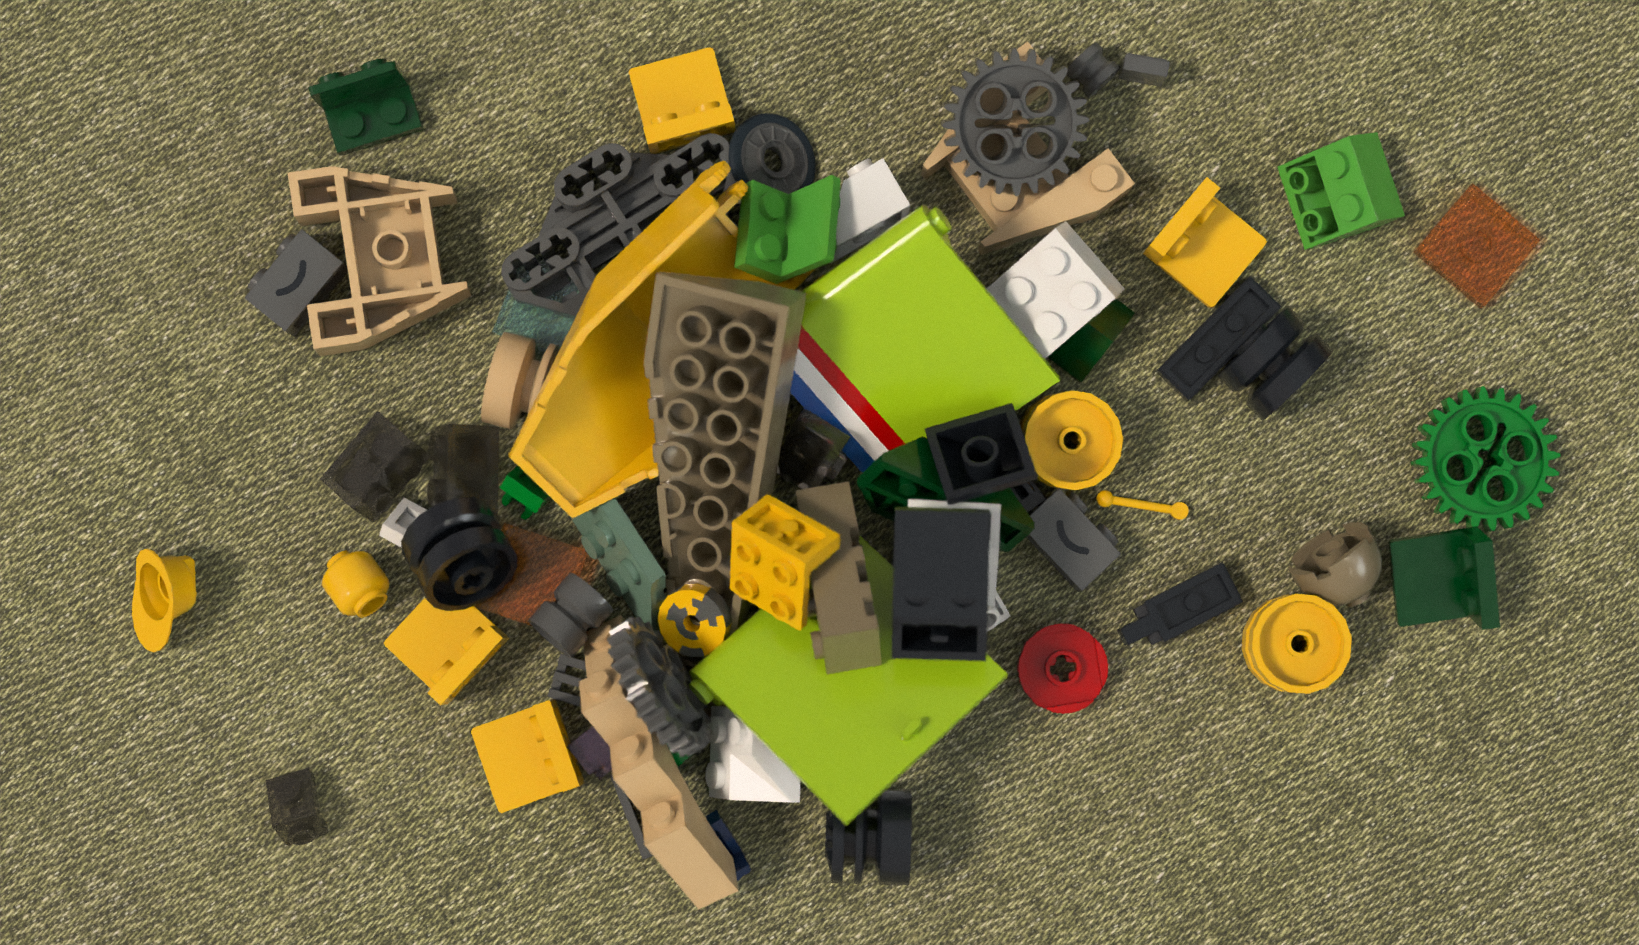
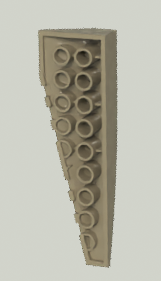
(719, 406)

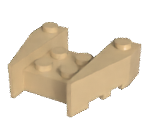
(1031, 214)
(387, 253)

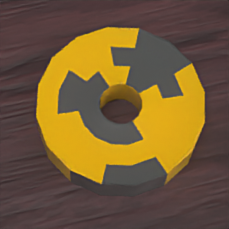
(703, 604)

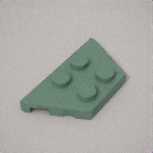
(625, 558)

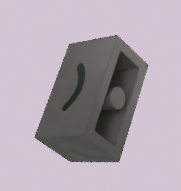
(298, 277)
(1071, 539)

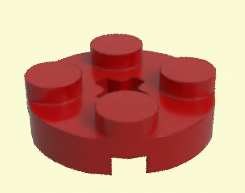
(1082, 685)

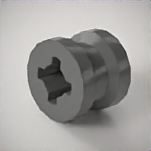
(1092, 69)

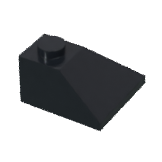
(980, 454)

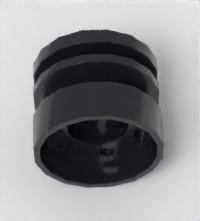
(873, 837)

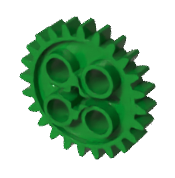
(1520, 479)

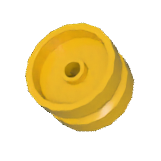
(1096, 439)
(1324, 645)

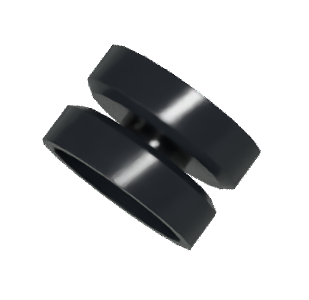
(1271, 359)
(459, 553)

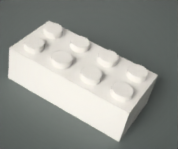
(1055, 289)

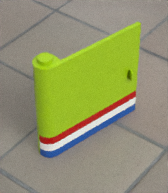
(908, 342)

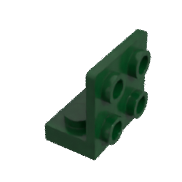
(367, 105)
(1444, 578)

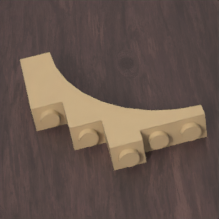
(649, 776)

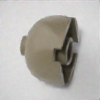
(1340, 566)

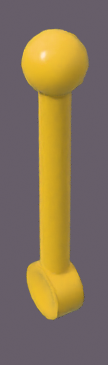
(1178, 510)

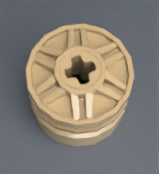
(514, 379)

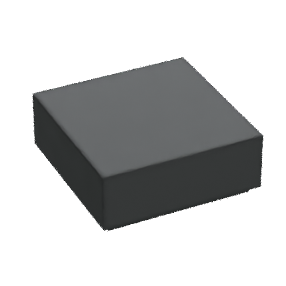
(1144, 69)

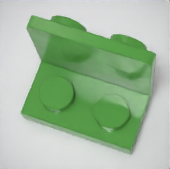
(786, 232)

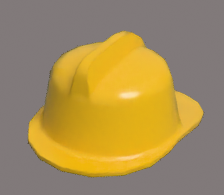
(161, 593)

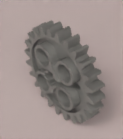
(1014, 162)
(659, 686)

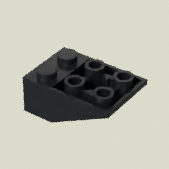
(940, 583)

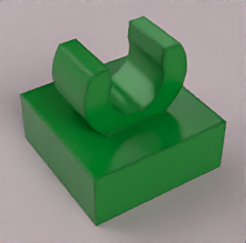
(525, 490)

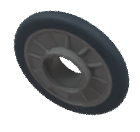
(783, 137)

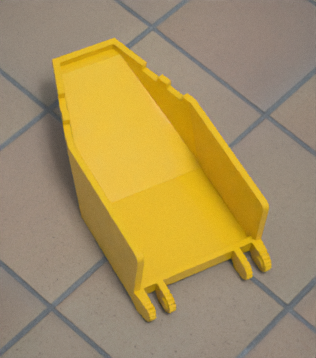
(591, 417)

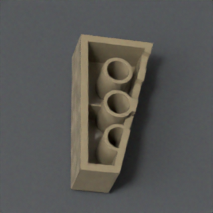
(839, 587)

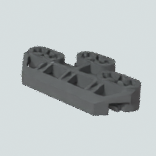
(603, 217)

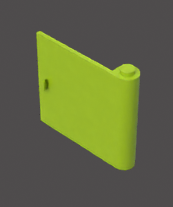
(846, 726)

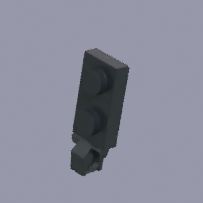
(1182, 607)

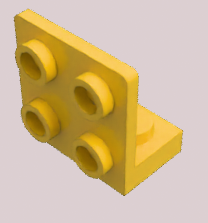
(681, 100)
(1205, 245)
(774, 557)
(445, 647)
(527, 756)

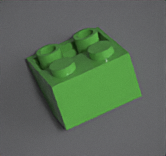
(1341, 190)

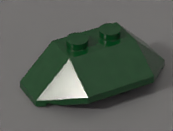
(912, 474)

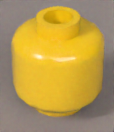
(355, 583)

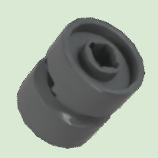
(567, 619)

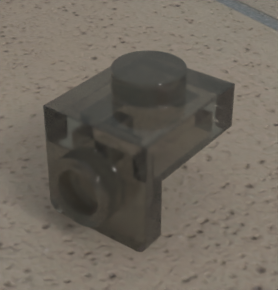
(295, 807)

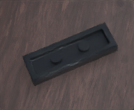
(1218, 339)

